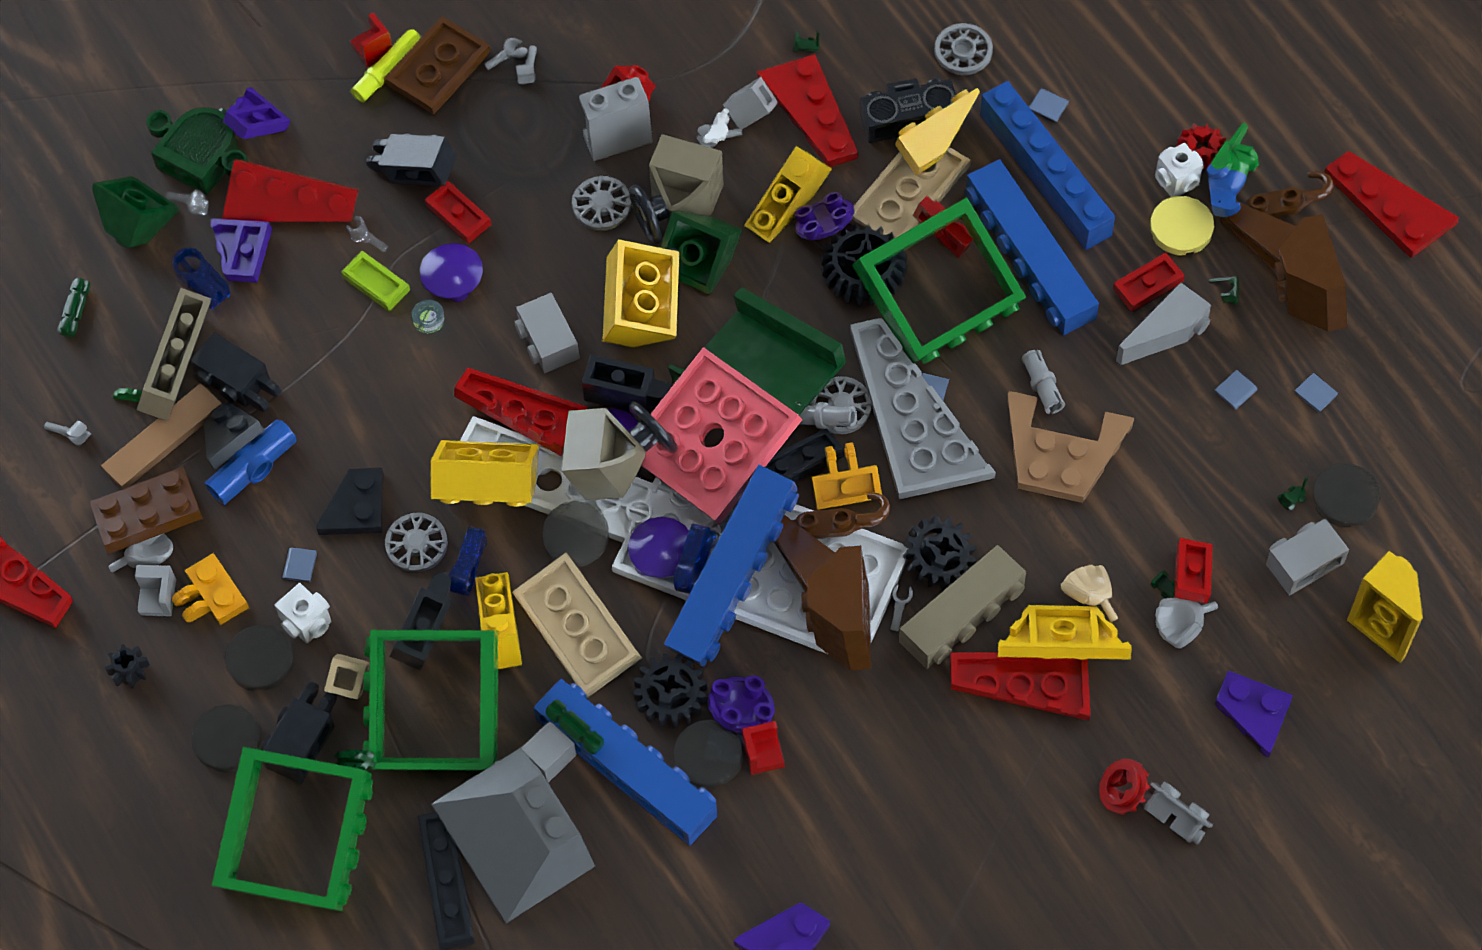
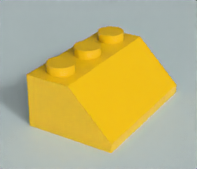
(640, 294)
(484, 472)
(1389, 605)

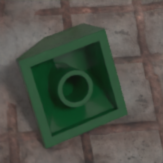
(131, 210)
(703, 248)

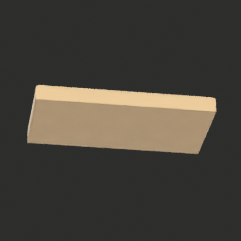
(898, 192)
(576, 625)

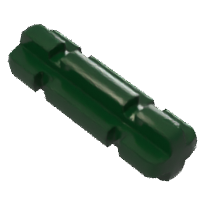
(74, 307)
(574, 726)
(356, 759)

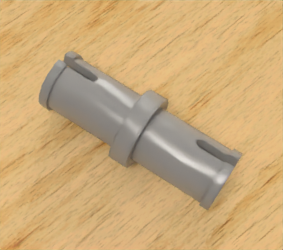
(1043, 381)
(824, 415)

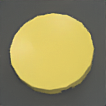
(1181, 225)

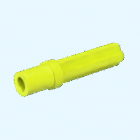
(375, 75)

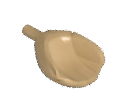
(1090, 587)

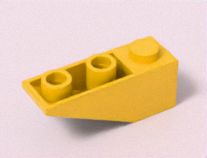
(928, 142)
(790, 190)
(498, 614)

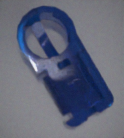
(204, 280)
(693, 557)
(468, 560)

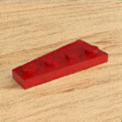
(811, 107)
(283, 196)
(1395, 208)
(521, 408)
(29, 589)
(1037, 683)

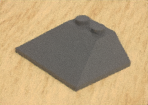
(514, 834)

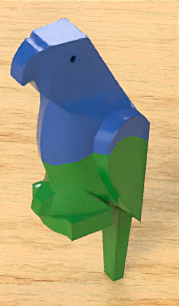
(1229, 173)

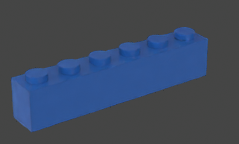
(1047, 165)
(1031, 248)
(732, 565)
(635, 768)

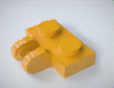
(847, 485)
(216, 590)

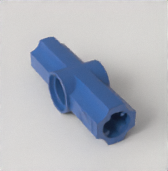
(251, 462)

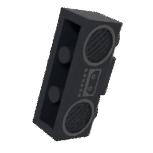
(902, 104)

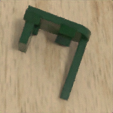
(807, 45)
(1233, 296)
(1294, 496)
(1164, 584)

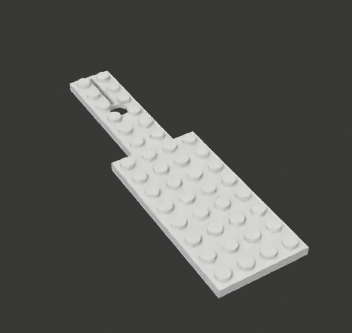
(775, 592)

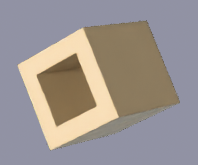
(346, 676)

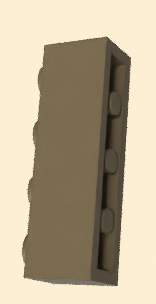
(173, 354)
(963, 607)

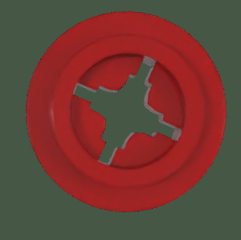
(1202, 134)
(1117, 775)

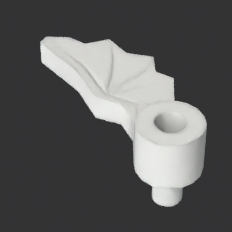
(719, 128)

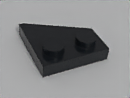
(228, 432)
(355, 505)

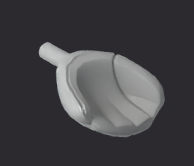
(148, 552)
(1181, 620)

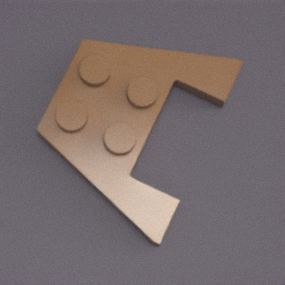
(1056, 461)

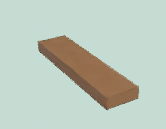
(161, 437)

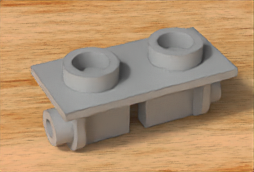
(1189, 818)

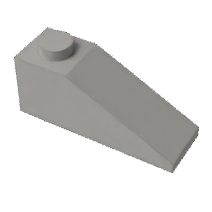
(1167, 325)

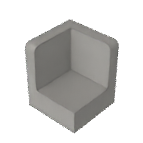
(750, 103)
(156, 590)
(550, 750)

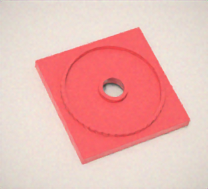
(708, 398)

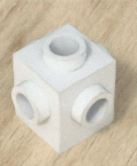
(1179, 169)
(303, 613)

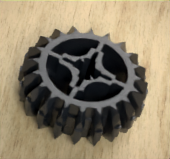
(846, 250)

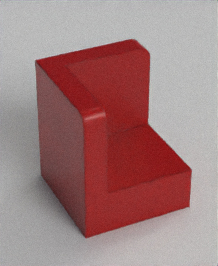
(372, 43)
(762, 748)

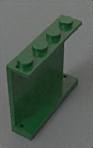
(775, 351)

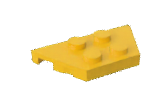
(1063, 633)

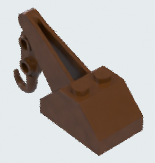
(1297, 254)
(833, 582)

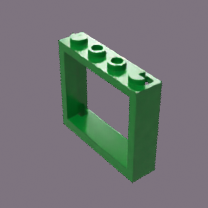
(891, 312)
(375, 713)
(239, 816)

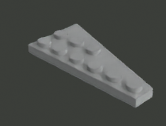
(915, 425)

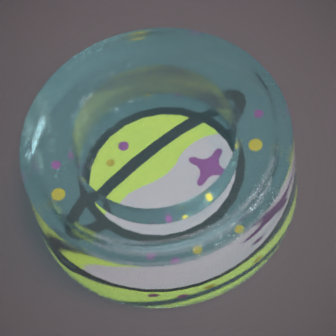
(428, 316)

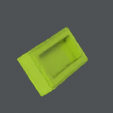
(375, 281)

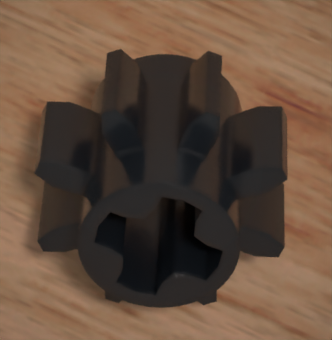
(118, 666)

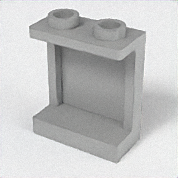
(616, 118)

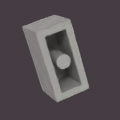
(547, 333)
(1306, 556)

